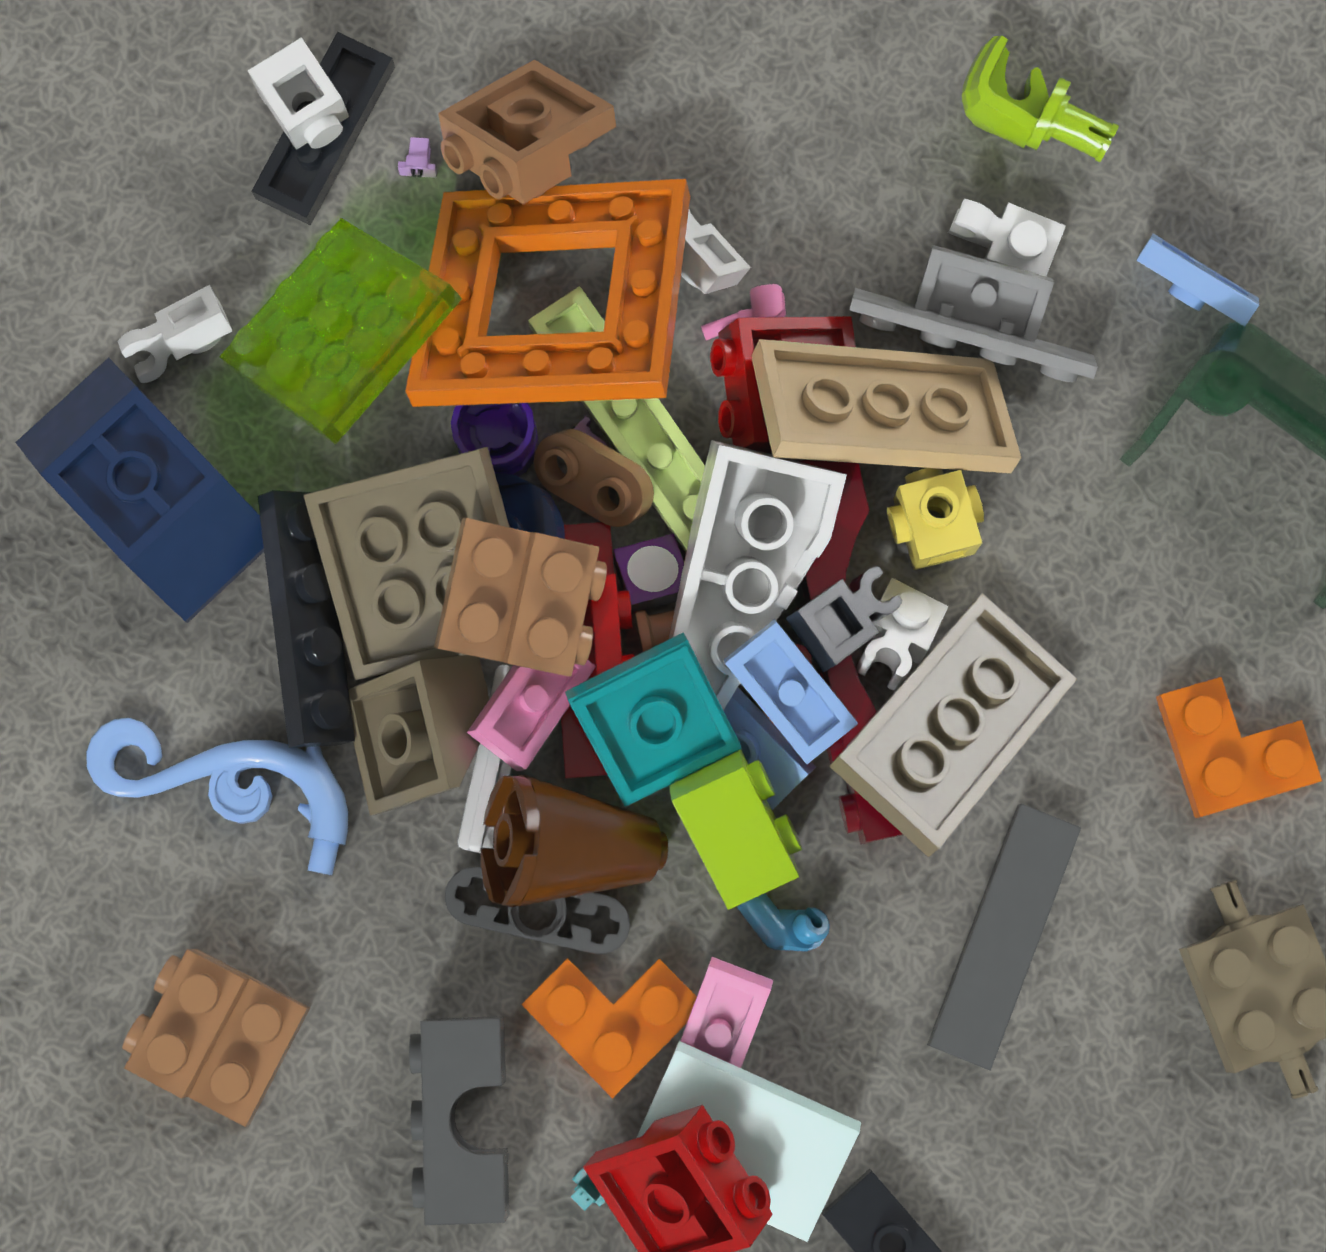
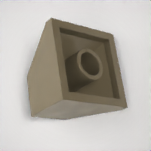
(416, 728)

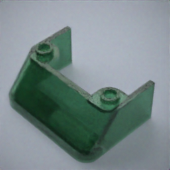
(1242, 369)

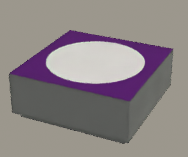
(650, 571)

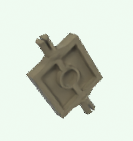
(1261, 987)

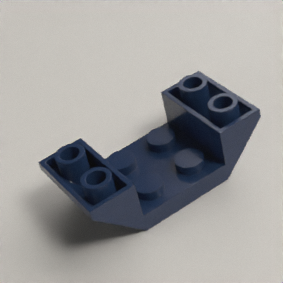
(145, 490)

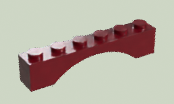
(825, 571)

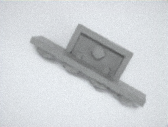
(980, 306)

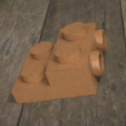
(523, 131)
(520, 597)
(214, 1035)

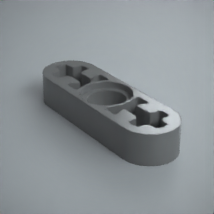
(581, 938)

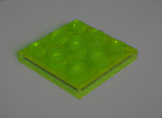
(340, 329)

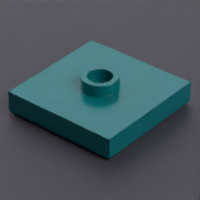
(653, 719)

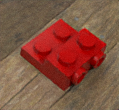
(730, 357)
(682, 1187)

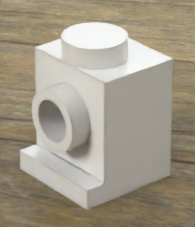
(297, 77)

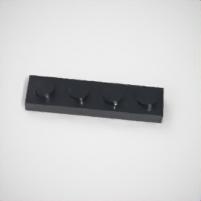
(304, 626)

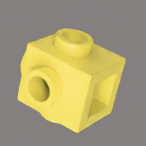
(932, 538)

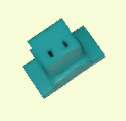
(585, 1191)

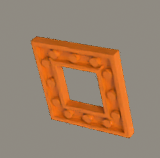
(622, 362)

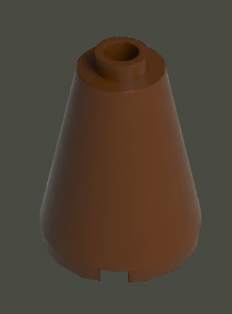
(563, 844)

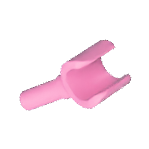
(765, 302)

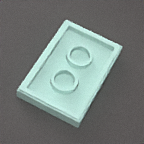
(776, 1132)

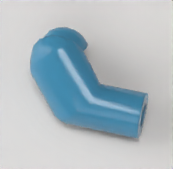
(784, 927)

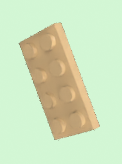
(884, 407)

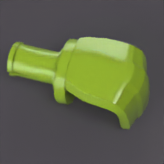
(1036, 116)

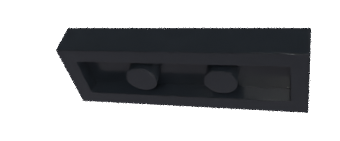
(302, 177)

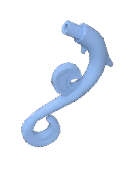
(307, 769)

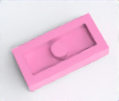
(525, 712)
(727, 1011)

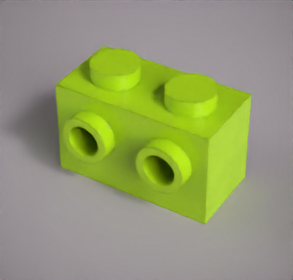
(736, 828)

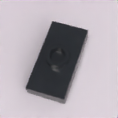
(875, 1220)

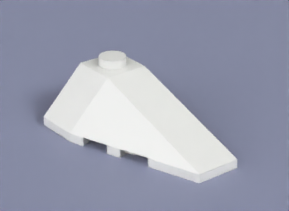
(748, 550)

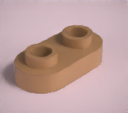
(590, 473)

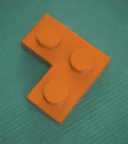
(1221, 766)
(606, 1037)

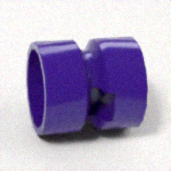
(503, 428)

